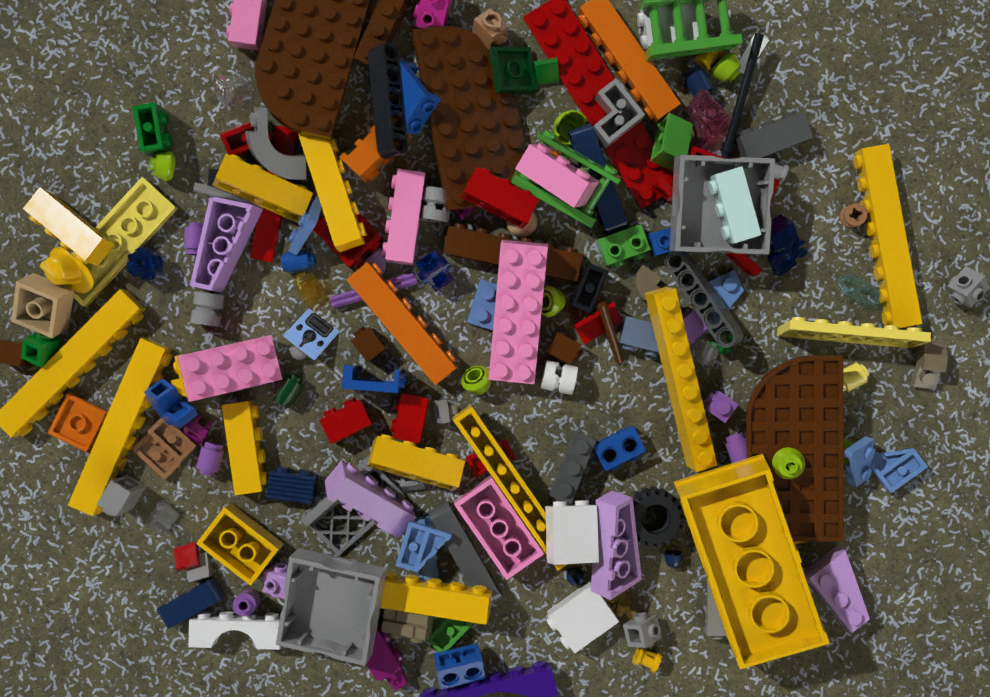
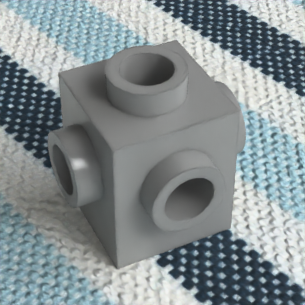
(968, 287)
(642, 630)

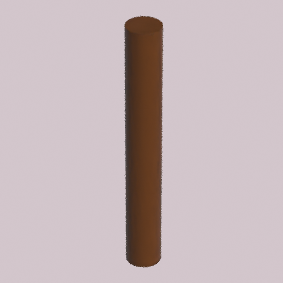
(610, 332)

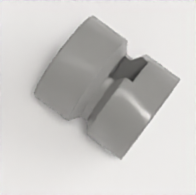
(434, 197)
(207, 309)

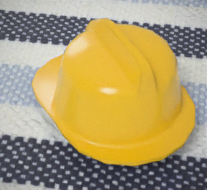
(67, 270)

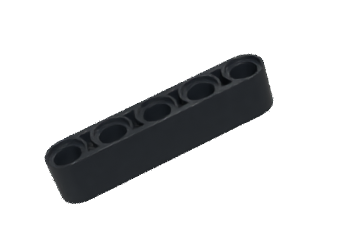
(388, 100)

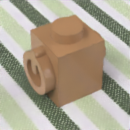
(491, 29)

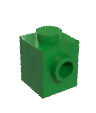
(39, 348)

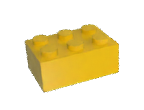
(240, 543)

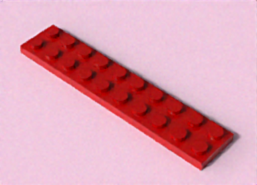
(583, 77)

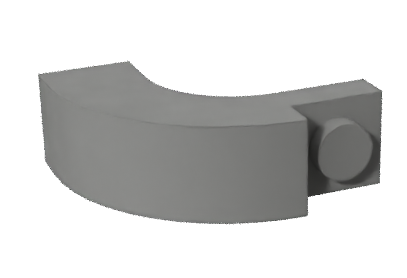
(284, 165)

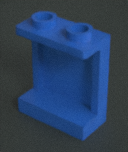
(417, 100)
(351, 381)

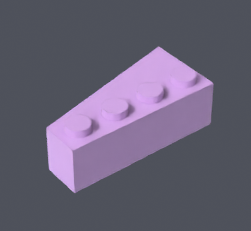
(222, 241)
(369, 498)
(617, 545)

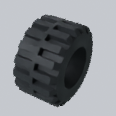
(673, 520)

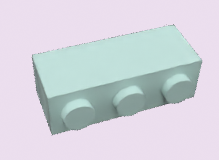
(734, 205)

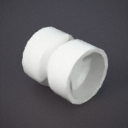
(559, 377)

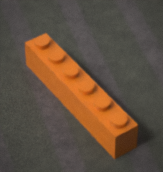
(629, 59)
(402, 323)

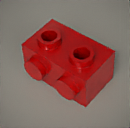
(235, 139)

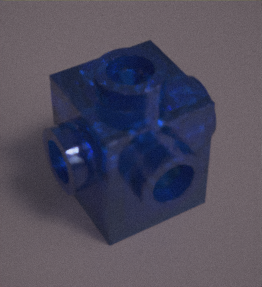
(152, 264)
(434, 271)

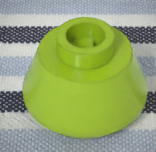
(727, 68)
(163, 165)
(552, 301)
(476, 380)
(784, 458)

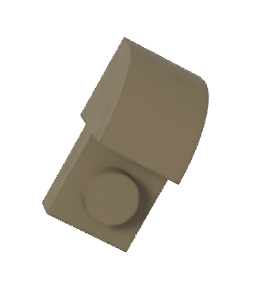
(645, 281)
(930, 362)

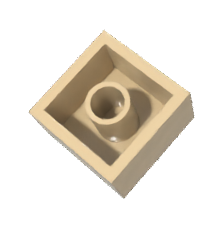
(42, 305)

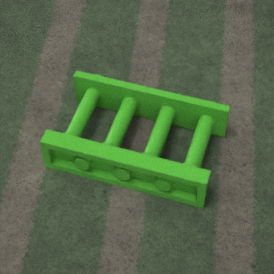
(682, 47)
(584, 213)

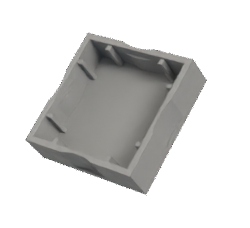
(693, 213)
(331, 606)

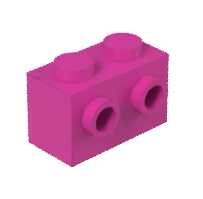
(432, 13)

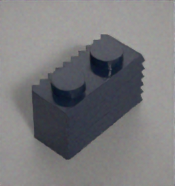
(292, 486)

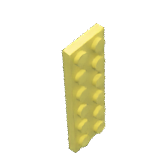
(129, 228)
(847, 333)

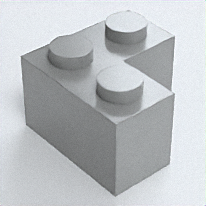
(621, 113)

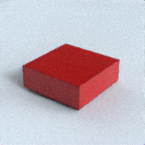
(186, 556)

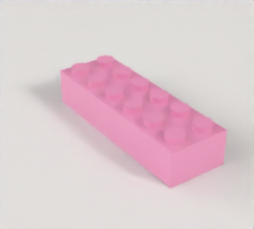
(518, 311)

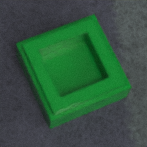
(546, 71)

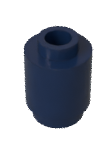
(698, 79)

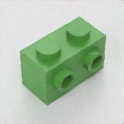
(671, 140)
(623, 246)

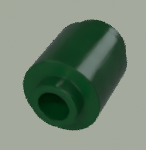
(288, 390)

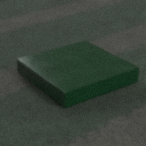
(513, 70)

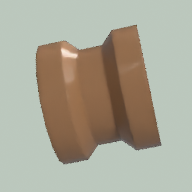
(847, 216)

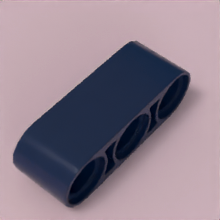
(190, 602)

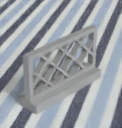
(323, 506)

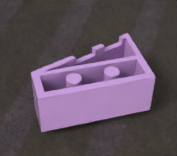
(838, 588)

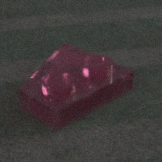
(707, 119)

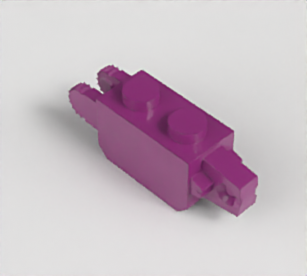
(387, 661)

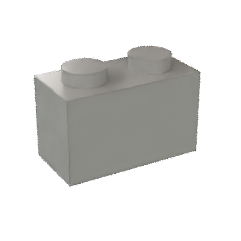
(121, 495)

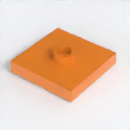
(78, 422)

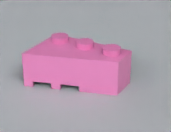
(557, 175)

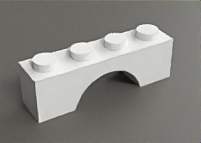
(207, 628)

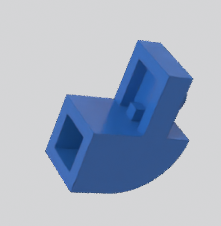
(169, 404)

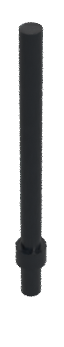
(728, 146)

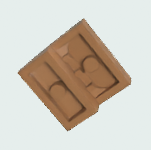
(164, 448)

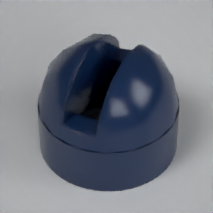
(673, 561)
(579, 573)

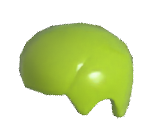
(566, 122)

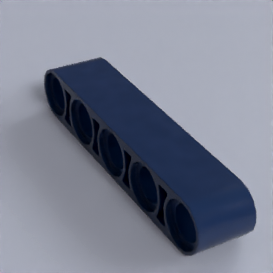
(608, 206)

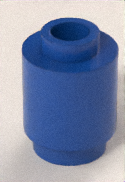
(298, 263)

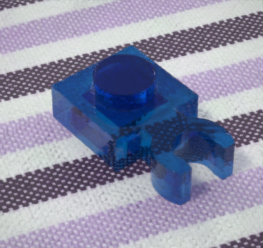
(786, 259)

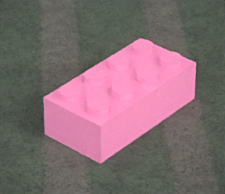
(229, 368)
(498, 527)

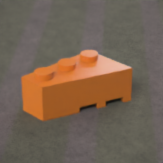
(365, 158)

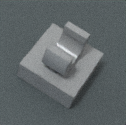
(443, 410)

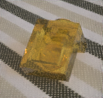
(309, 288)
(624, 602)

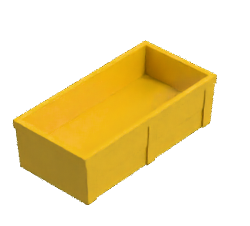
(751, 562)

